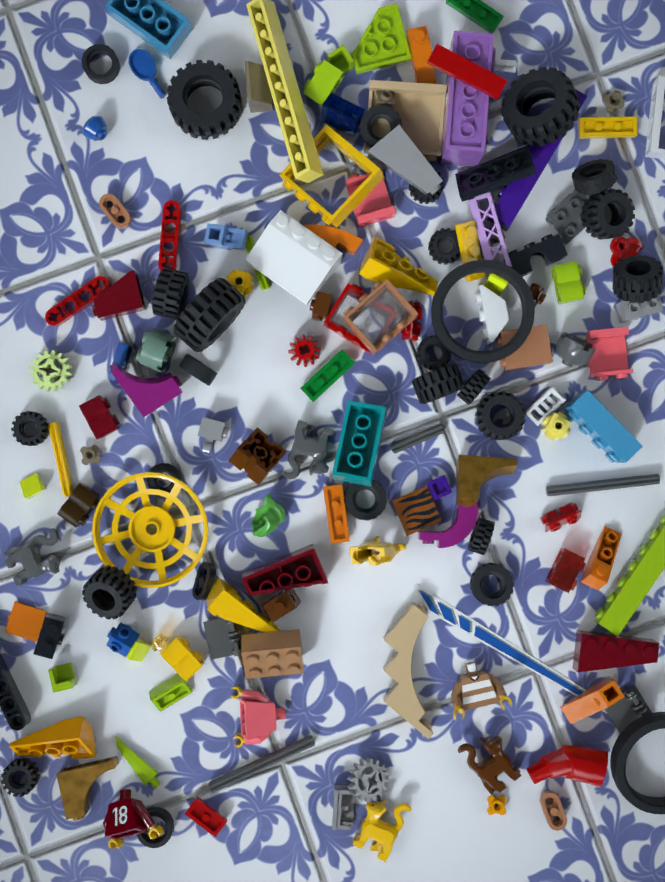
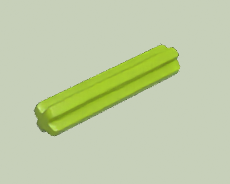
(262, 279)

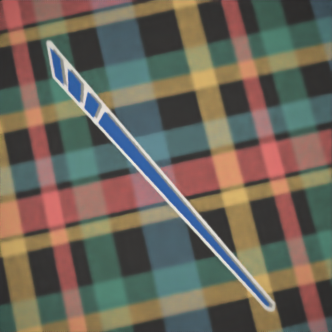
(476, 630)

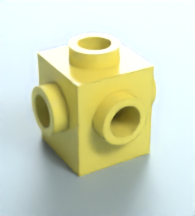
(549, 426)

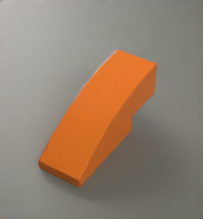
(337, 237)

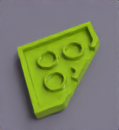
(382, 42)

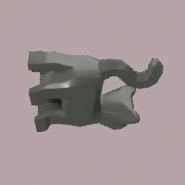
(311, 447)
(31, 558)

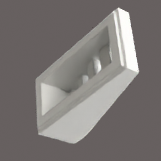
(561, 399)

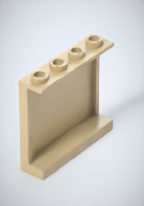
(420, 110)

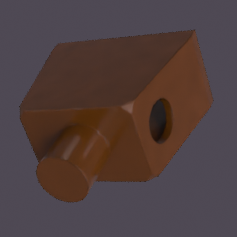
(281, 604)

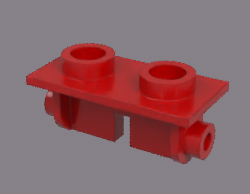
(412, 331)
(568, 515)

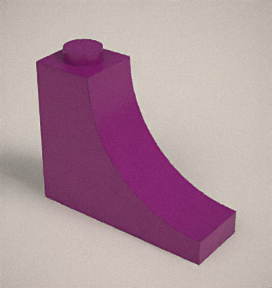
(147, 393)

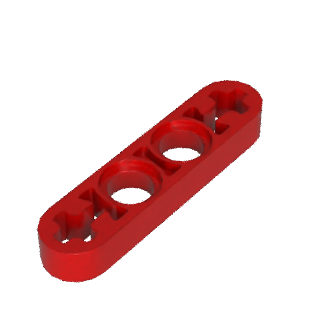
(169, 237)
(76, 298)

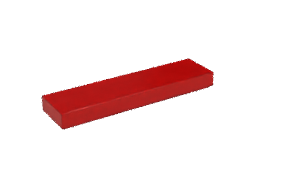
(467, 71)

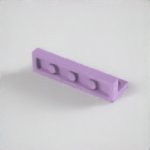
(482, 230)

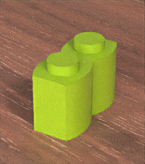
(567, 282)

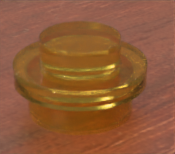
(159, 642)

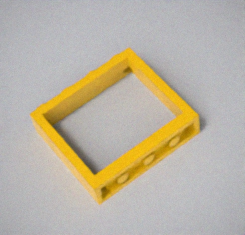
(375, 176)

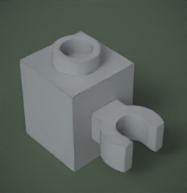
(212, 431)

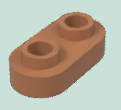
(115, 212)
(553, 809)

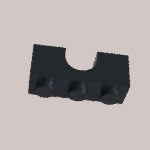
(550, 249)

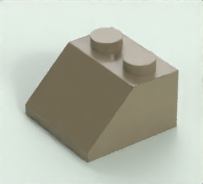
(258, 88)

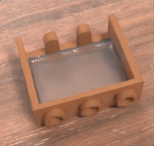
(379, 316)

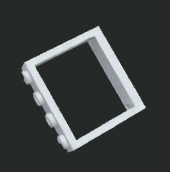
(655, 116)

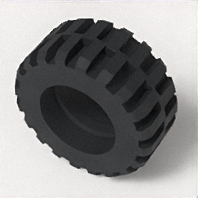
(197, 76)
(532, 88)
(209, 314)

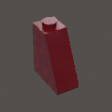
(120, 298)

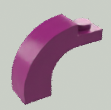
(457, 532)

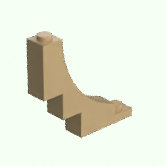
(402, 694)

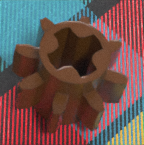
(537, 293)

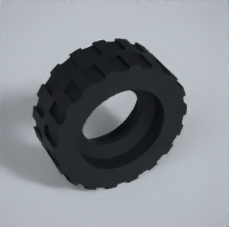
(373, 114)
(594, 177)
(372, 512)
(506, 584)

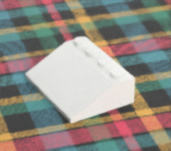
(294, 257)

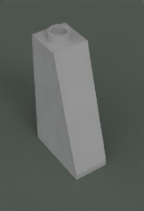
(404, 159)

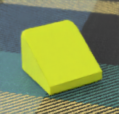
(495, 284)
(31, 486)
(138, 650)

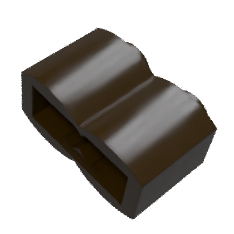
(79, 504)

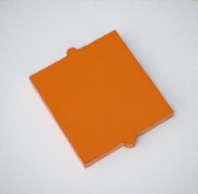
(25, 621)

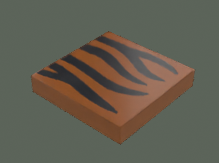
(416, 510)

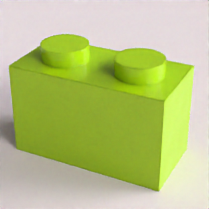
(325, 81)

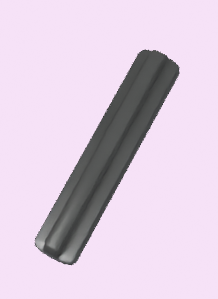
(417, 438)

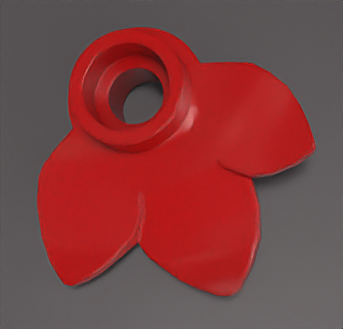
(629, 247)

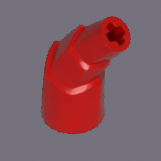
(573, 763)

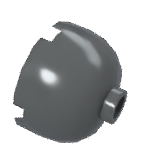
(574, 350)

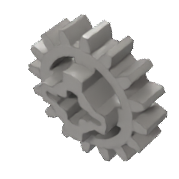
(365, 789)

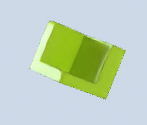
(341, 59)
(62, 677)

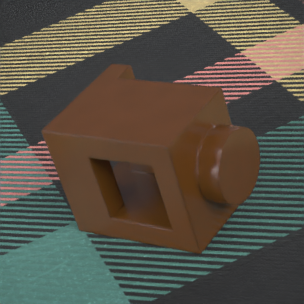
(320, 306)

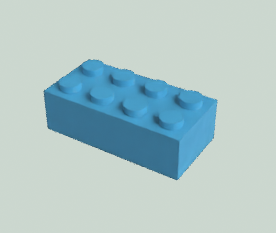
(152, 22)
(602, 427)

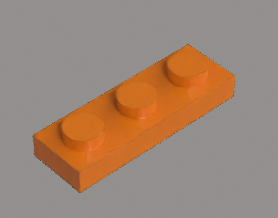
(336, 514)

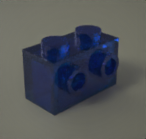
(341, 114)

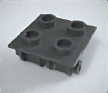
(567, 216)
(223, 638)
(628, 709)

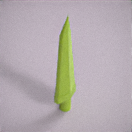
(142, 768)

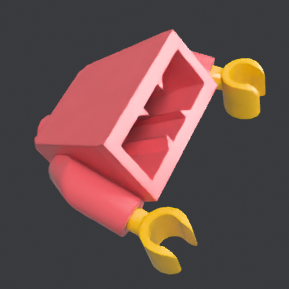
(256, 716)

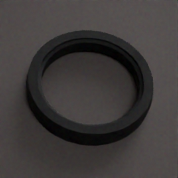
(514, 279)
(619, 756)

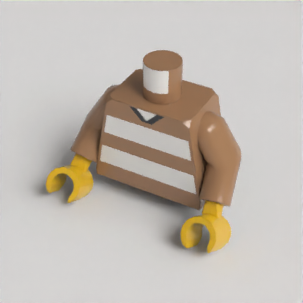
(477, 690)

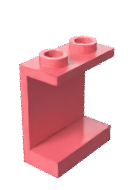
(375, 206)
(610, 355)

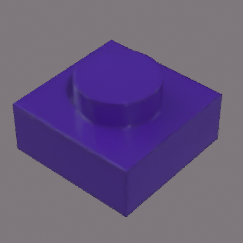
(439, 487)

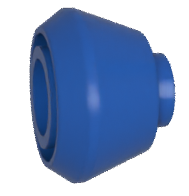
(95, 128)

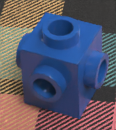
(122, 639)

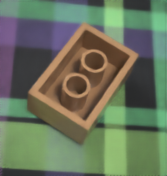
(272, 654)

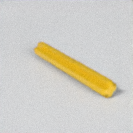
(61, 459)

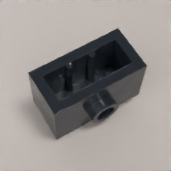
(50, 636)

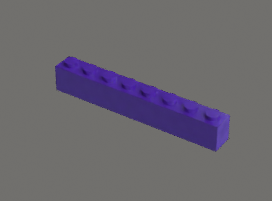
(516, 193)

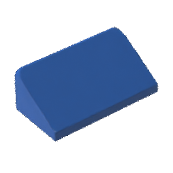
(121, 357)

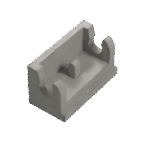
(343, 808)

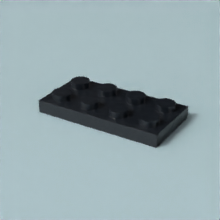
(495, 173)

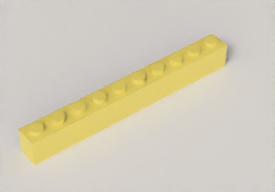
(284, 90)

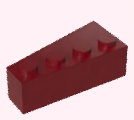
(287, 572)
(608, 651)

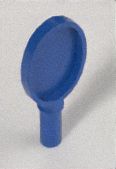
(145, 69)

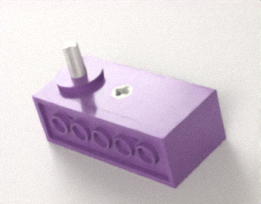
(467, 107)

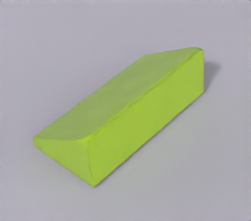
(169, 692)

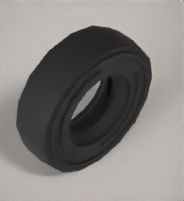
(160, 468)

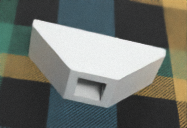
(492, 313)

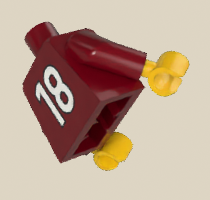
(127, 819)

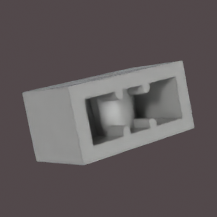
(630, 311)

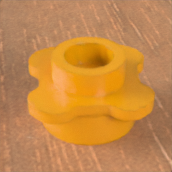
(492, 800)

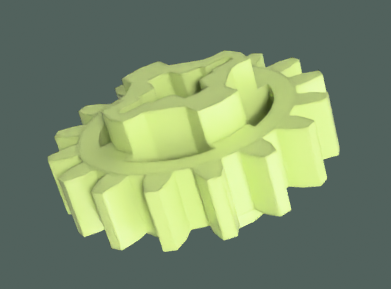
(51, 363)

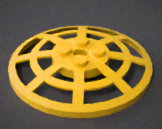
(138, 530)

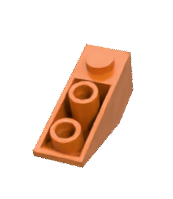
(601, 559)
(592, 700)

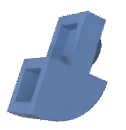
(225, 237)

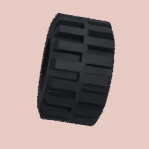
(621, 214)
(637, 278)
(170, 293)
(438, 383)
(516, 411)
(109, 592)

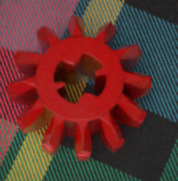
(301, 344)

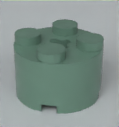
(156, 350)

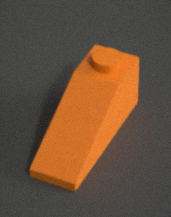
(420, 51)

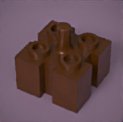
(257, 456)

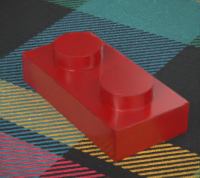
(206, 816)

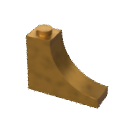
(475, 472)
(76, 784)

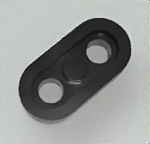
(204, 581)

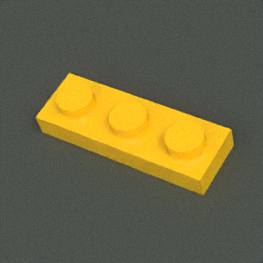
(607, 127)
(469, 246)

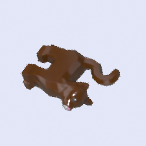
(493, 765)

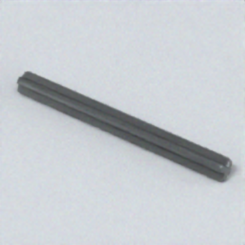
(600, 485)
(261, 763)

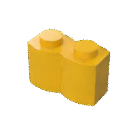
(182, 657)

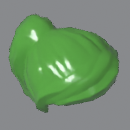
(267, 517)

